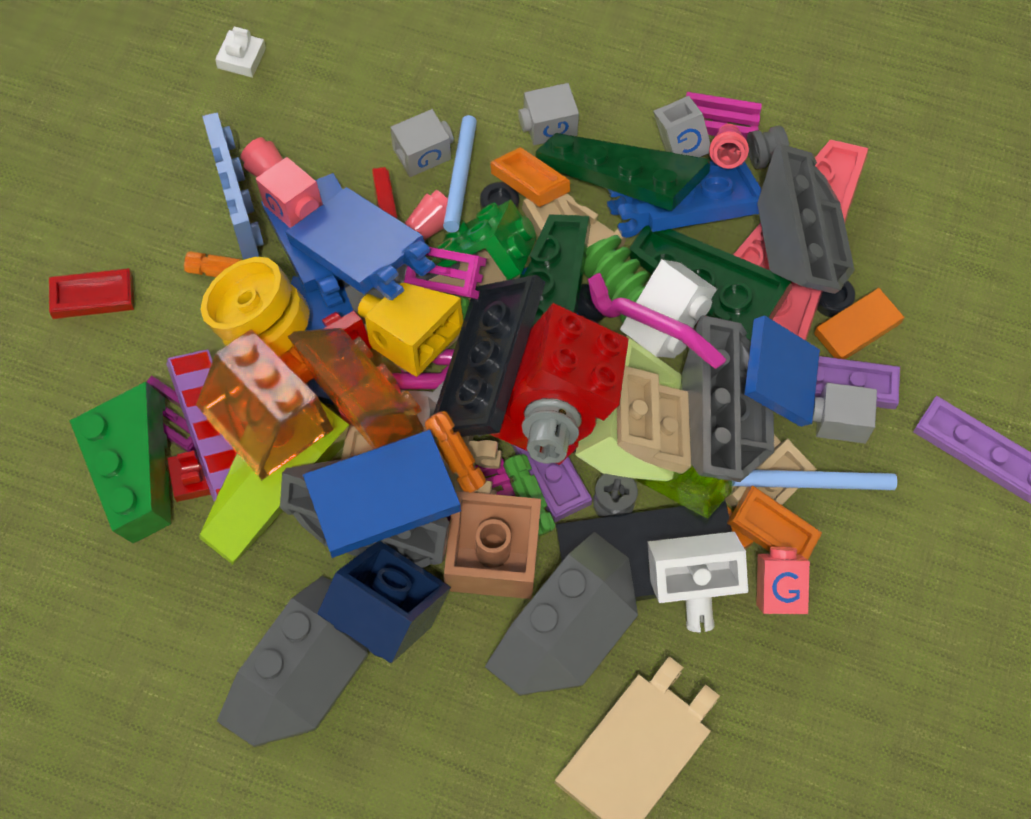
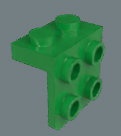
(499, 230)

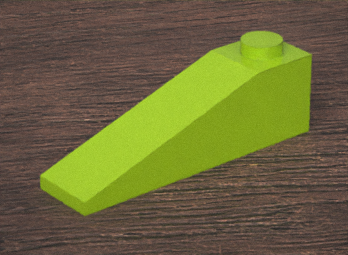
(251, 505)

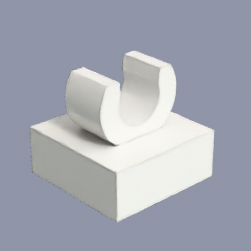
(240, 52)

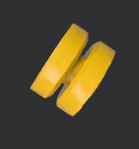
(257, 298)

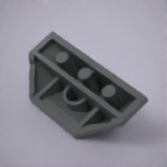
(803, 223)
(726, 427)
(420, 545)
(569, 622)
(292, 673)

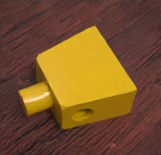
(412, 325)

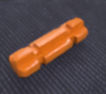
(211, 265)
(455, 452)

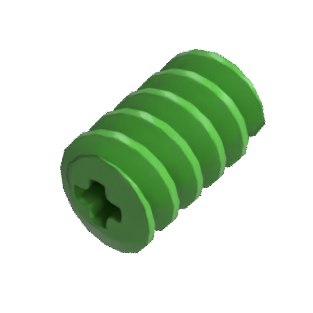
(616, 273)

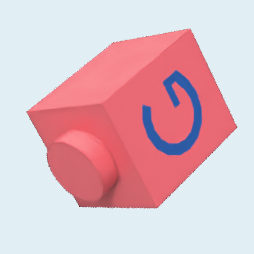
(289, 192)
(782, 582)

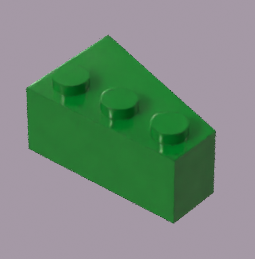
(126, 460)

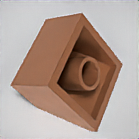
(493, 545)

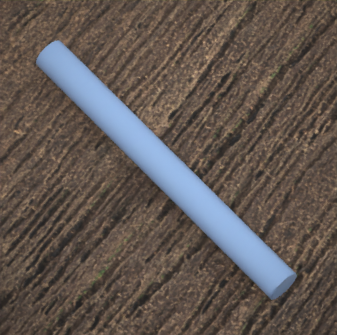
(460, 174)
(819, 479)

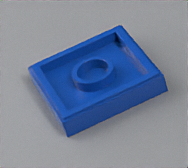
(782, 371)

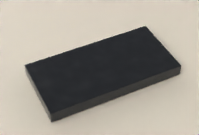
(489, 355)
(632, 532)

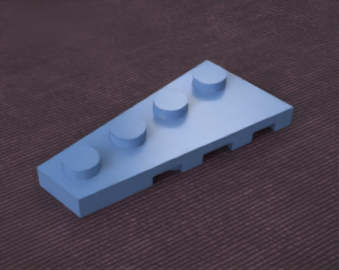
(230, 174)

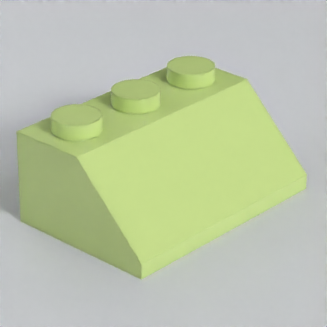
(601, 445)

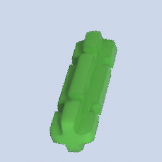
(527, 486)

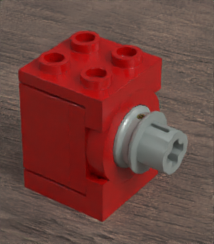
(563, 385)

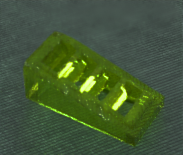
(692, 496)

